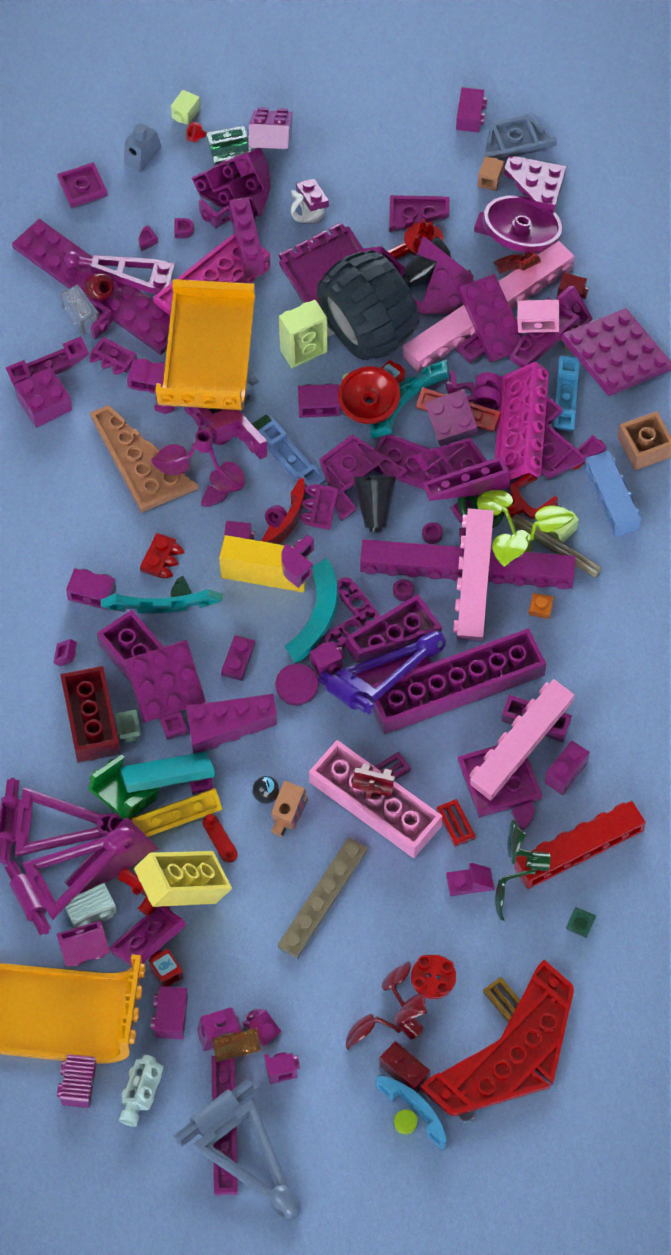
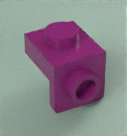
(264, 1023)

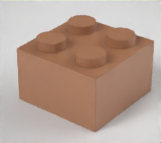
(645, 440)

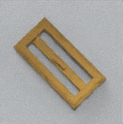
(493, 986)

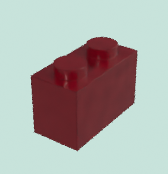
(404, 1067)

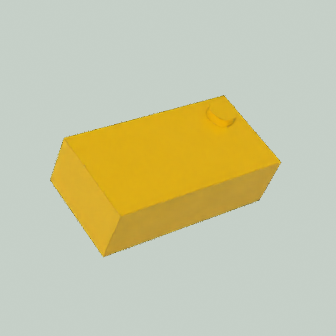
(254, 563)

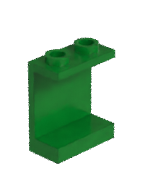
(110, 789)

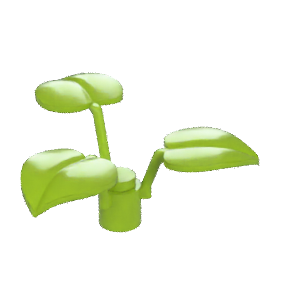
(510, 547)

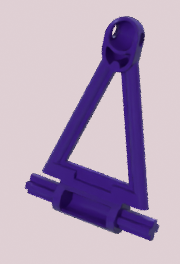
(355, 692)

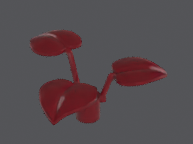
(404, 1018)

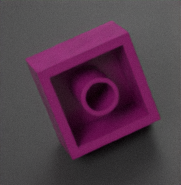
(43, 397)
(451, 417)

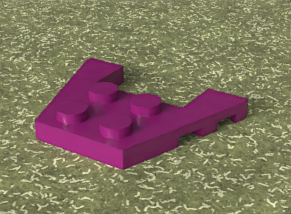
(447, 277)
(558, 452)
(453, 458)
(351, 460)

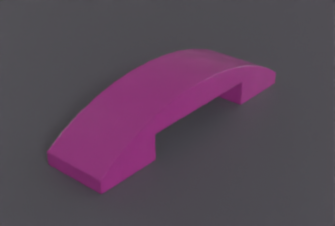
(59, 361)

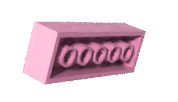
(398, 818)

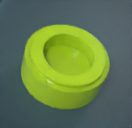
(405, 1122)

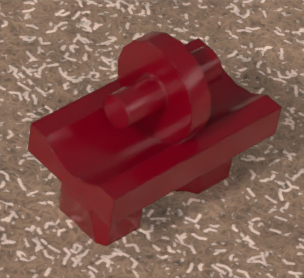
(373, 782)

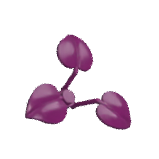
(173, 461)

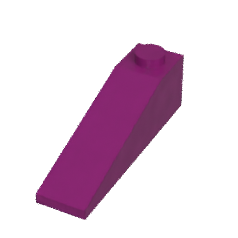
(469, 481)

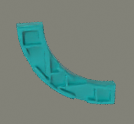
(409, 388)
(161, 605)
(322, 615)

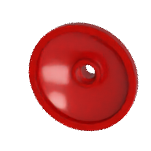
(364, 385)

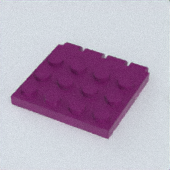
(312, 261)

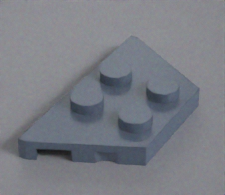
(516, 137)

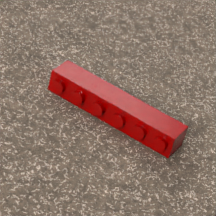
(585, 842)

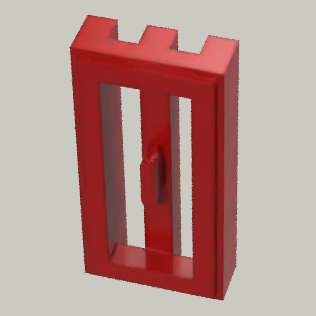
(463, 838)

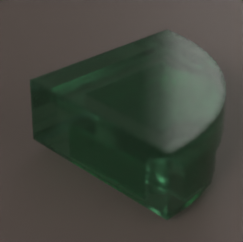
(180, 588)

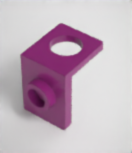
(212, 217)
(103, 322)
(452, 386)

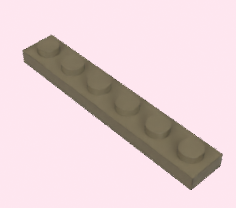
(322, 897)

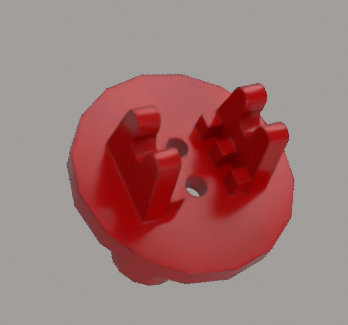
(420, 230)
(436, 967)

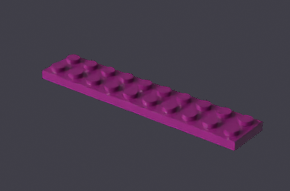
(128, 305)

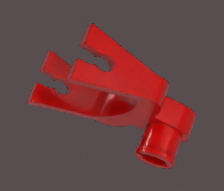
(519, 505)

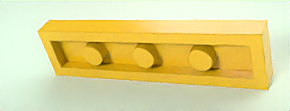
(178, 813)

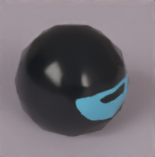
(265, 789)

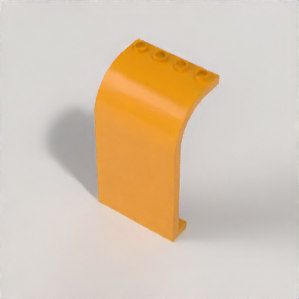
(208, 345)
(69, 1012)

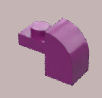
(294, 562)

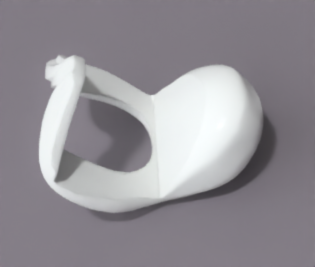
(307, 215)

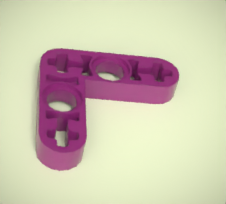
(359, 614)

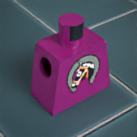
(218, 1025)

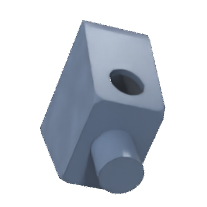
(141, 147)

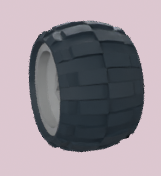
(368, 305)

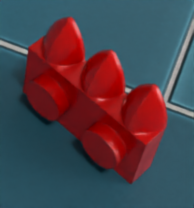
(160, 556)

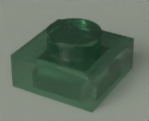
(581, 922)

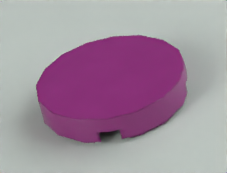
(297, 684)

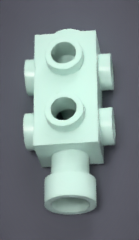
(141, 1089)

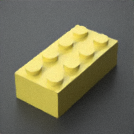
(182, 878)

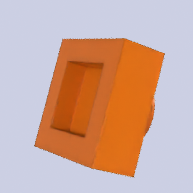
(541, 605)

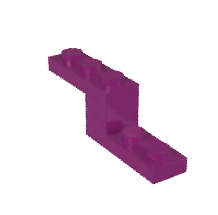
(227, 425)

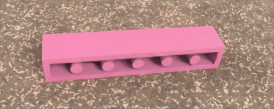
(474, 575)
(522, 739)

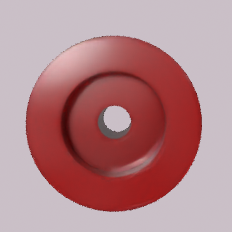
(195, 132)

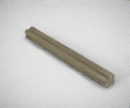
(557, 546)

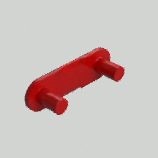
(219, 838)

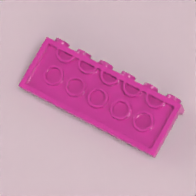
(217, 266)
(522, 420)

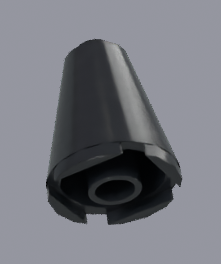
(420, 268)
(375, 500)

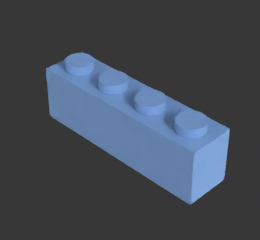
(612, 493)

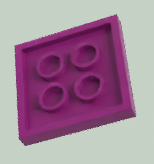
(164, 681)
(517, 791)

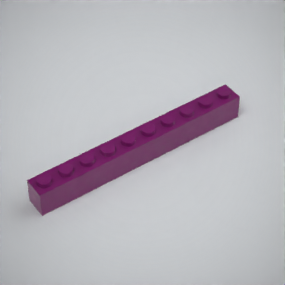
(443, 562)

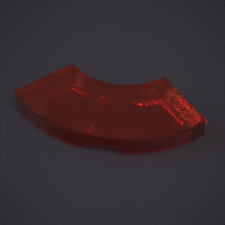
(516, 262)

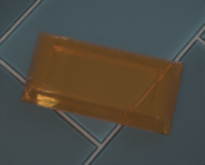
(236, 1045)

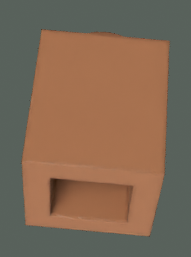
(490, 173)

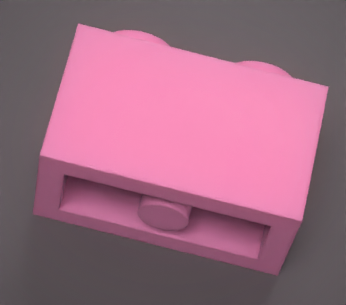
(538, 316)

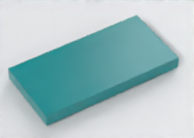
(167, 772)

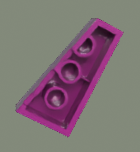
(392, 630)
(229, 720)

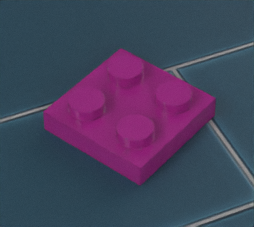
(82, 185)

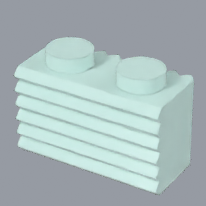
(91, 906)

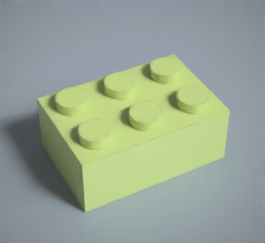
(303, 333)

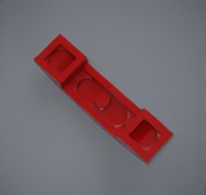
(290, 521)

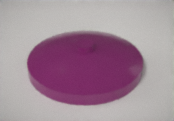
(520, 225)

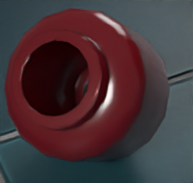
(99, 286)

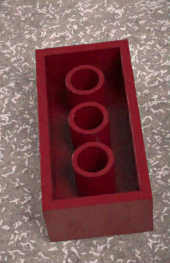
(90, 714)

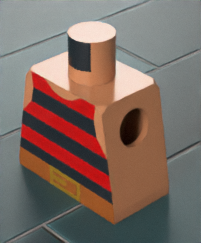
(292, 801)

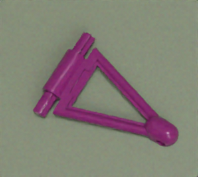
(16, 822)
(33, 891)

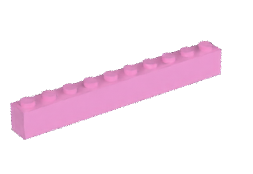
(457, 326)

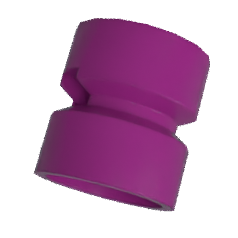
(488, 390)

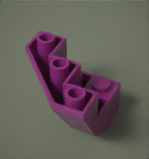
(235, 179)

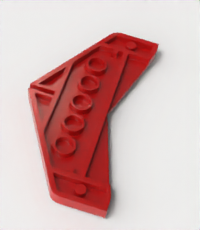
(509, 1065)

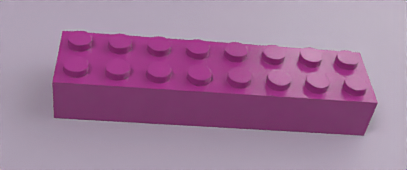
(460, 680)

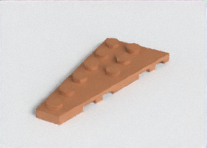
(133, 460)

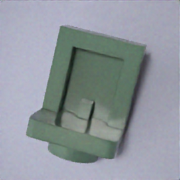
(128, 725)

